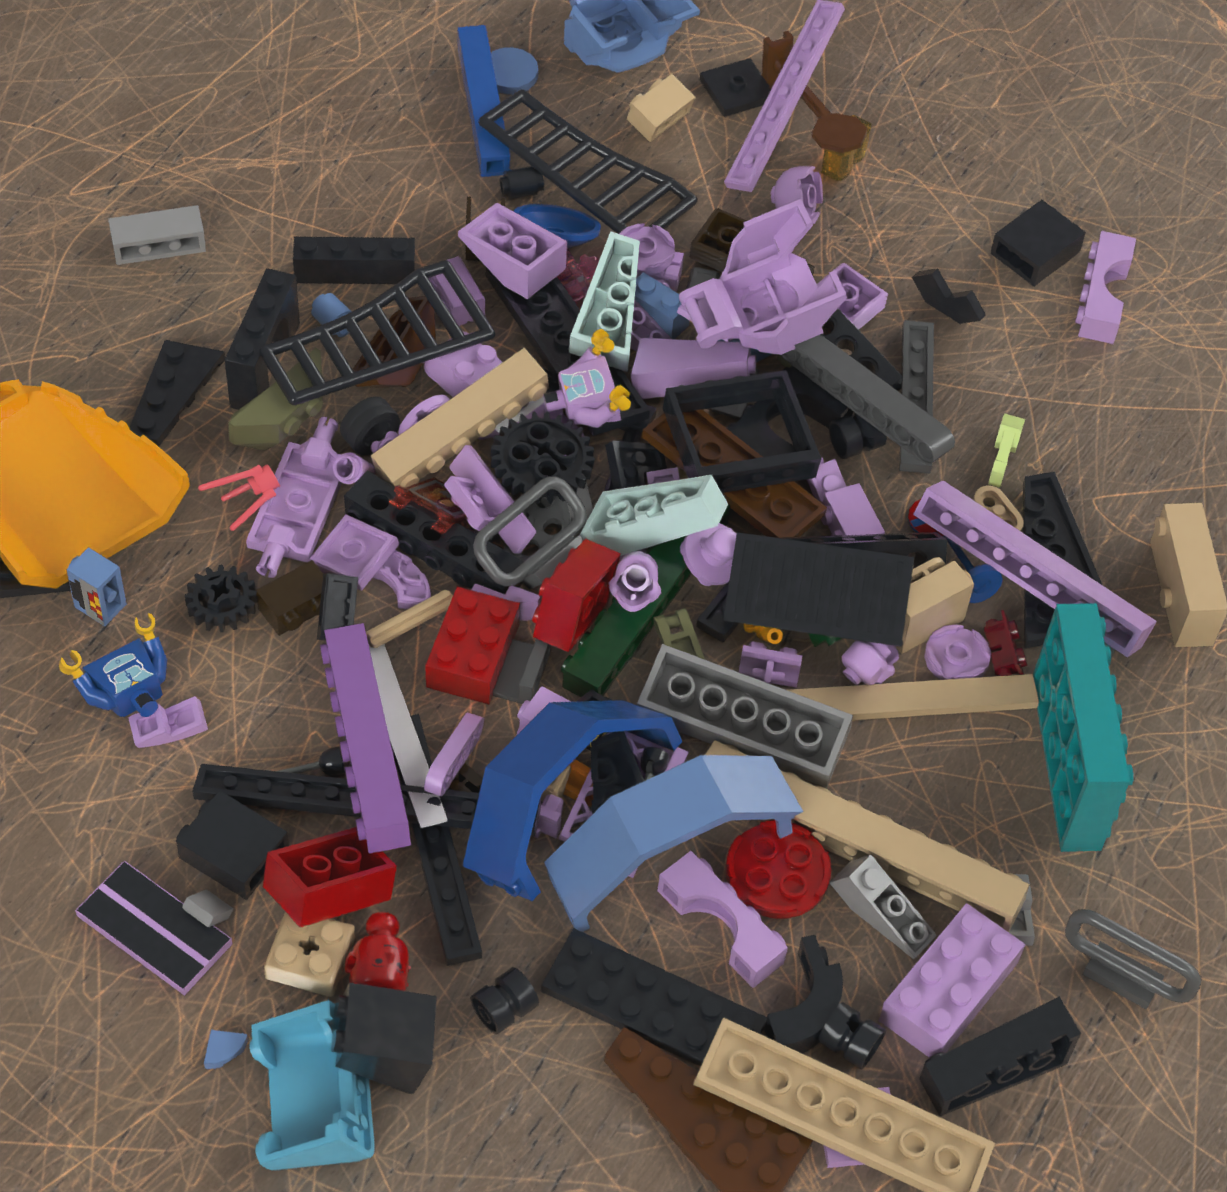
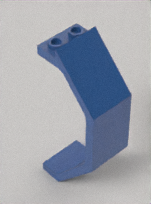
(528, 766)

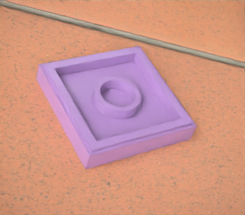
(354, 550)

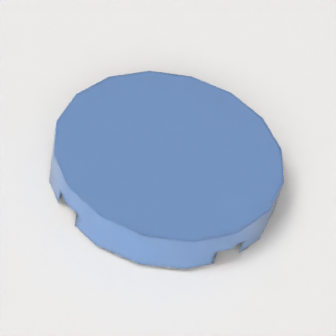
(514, 69)

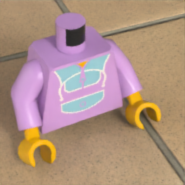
(588, 388)

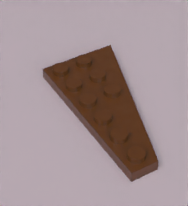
(720, 1138)

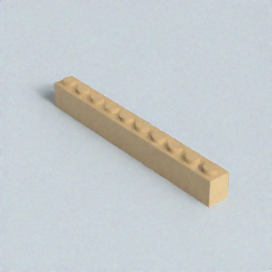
(902, 852)

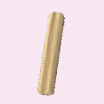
(409, 619)

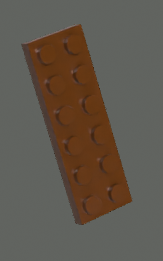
(771, 509)

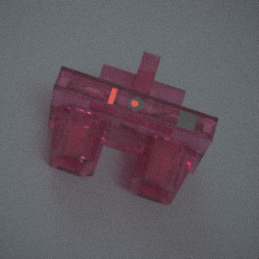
(585, 270)

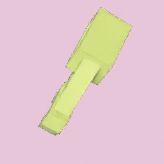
(1007, 442)

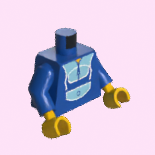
(124, 678)

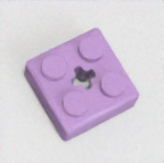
(863, 296)

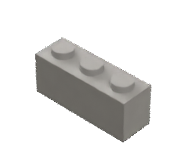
(157, 235)

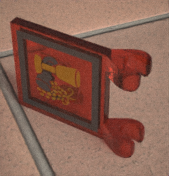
(435, 498)

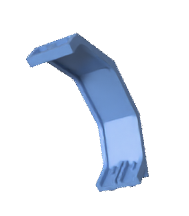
(660, 816)

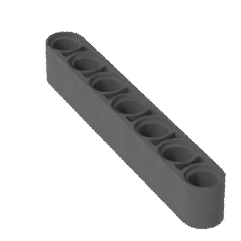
(872, 398)

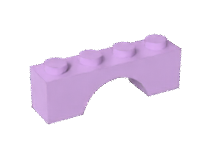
(1102, 311)
(695, 888)

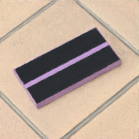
(153, 928)

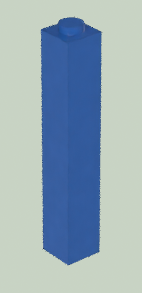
(481, 97)

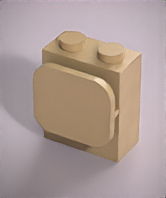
(936, 599)

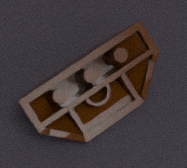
(409, 338)

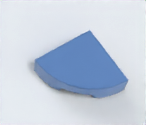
(223, 1048)

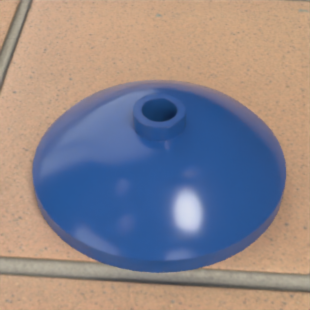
(564, 222)

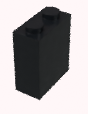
(1037, 242)
(230, 844)

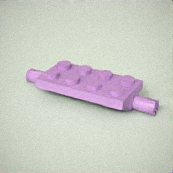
(297, 514)

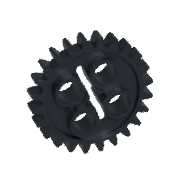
(543, 451)

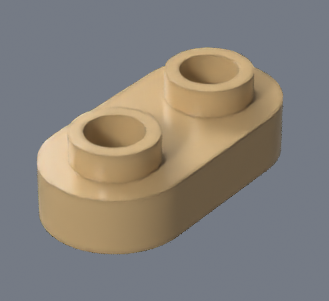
(999, 505)

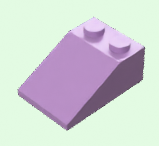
(515, 249)

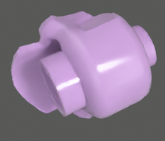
(635, 581)
(869, 662)

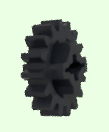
(221, 598)

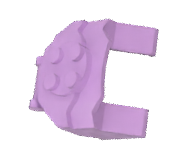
(765, 289)

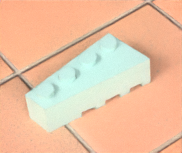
(610, 301)
(654, 513)

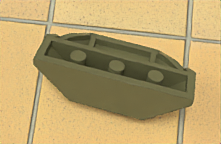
(271, 416)

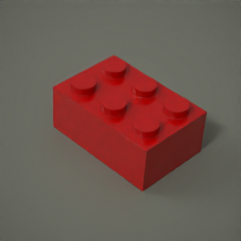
(575, 594)
(472, 645)
(328, 877)

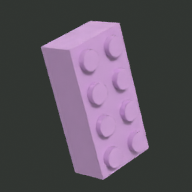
(951, 982)

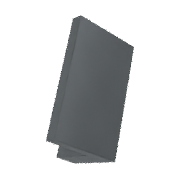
(522, 671)

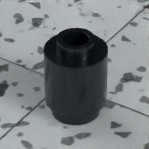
(521, 182)

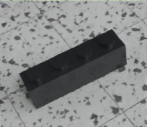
(352, 260)

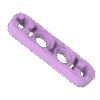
(454, 754)

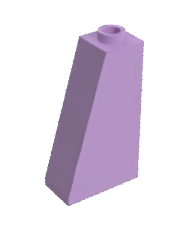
(683, 362)

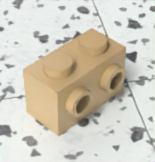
(660, 107)

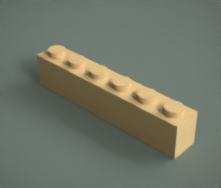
(461, 420)

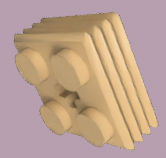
(321, 968)

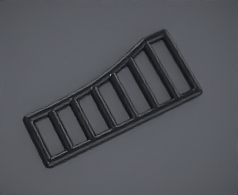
(586, 144)
(374, 308)

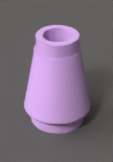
(351, 467)

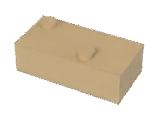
(1188, 575)

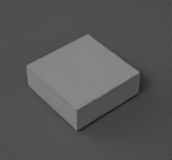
(207, 908)

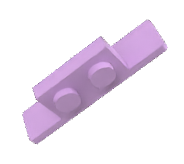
(484, 498)

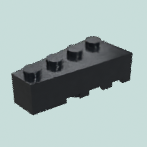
(1001, 1057)

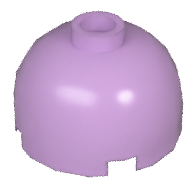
(799, 184)

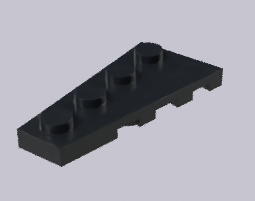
(172, 387)

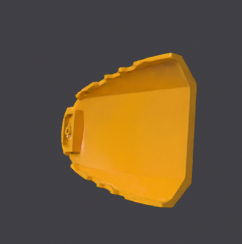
(74, 482)

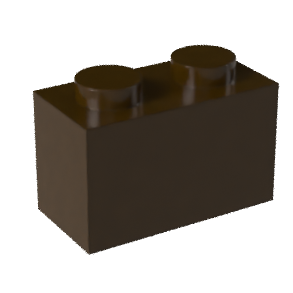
(291, 598)

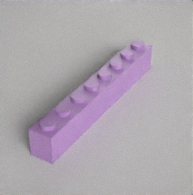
(1030, 564)

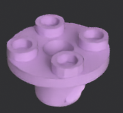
(710, 554)

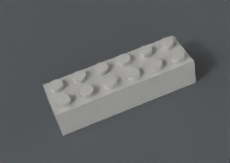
(747, 714)

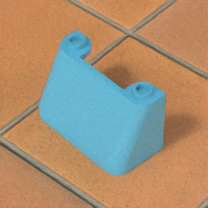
(315, 1108)

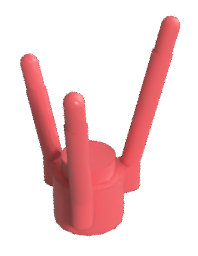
(260, 481)

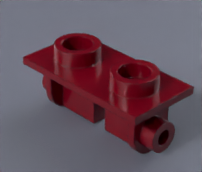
(1003, 635)

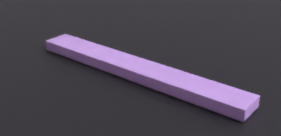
(784, 95)

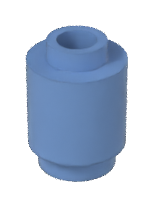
(328, 308)

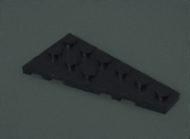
(1053, 526)

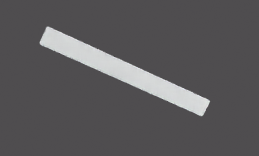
(404, 739)

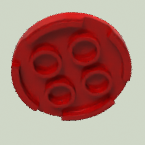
(778, 874)

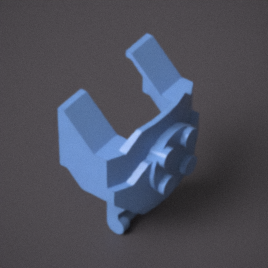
(623, 32)

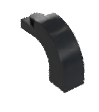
(802, 1024)

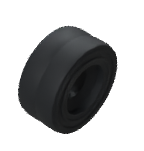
(368, 423)

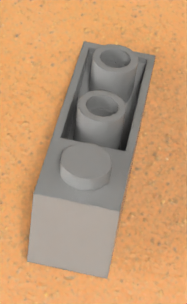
(882, 905)

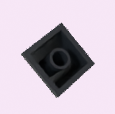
(385, 1035)

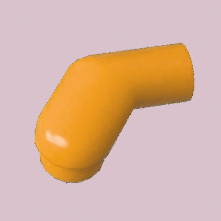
(765, 634)

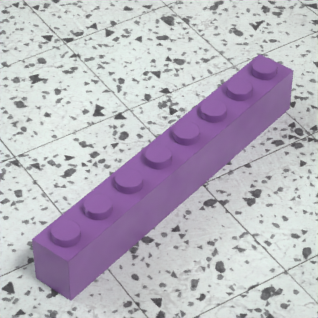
(367, 739)

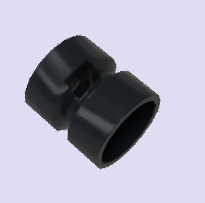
(853, 435)
(508, 997)
(852, 1035)

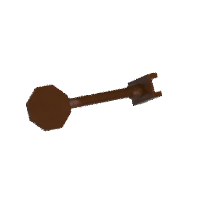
(831, 131)

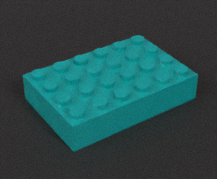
(1081, 728)

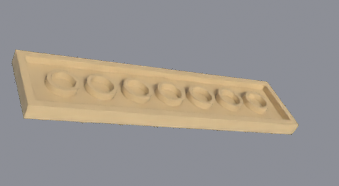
(842, 1112)

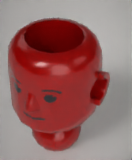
(381, 956)

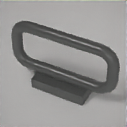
(544, 560)
(1123, 973)

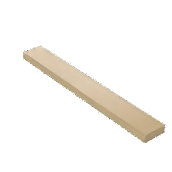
(929, 697)

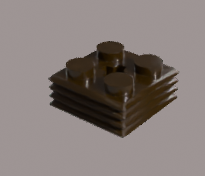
(715, 238)

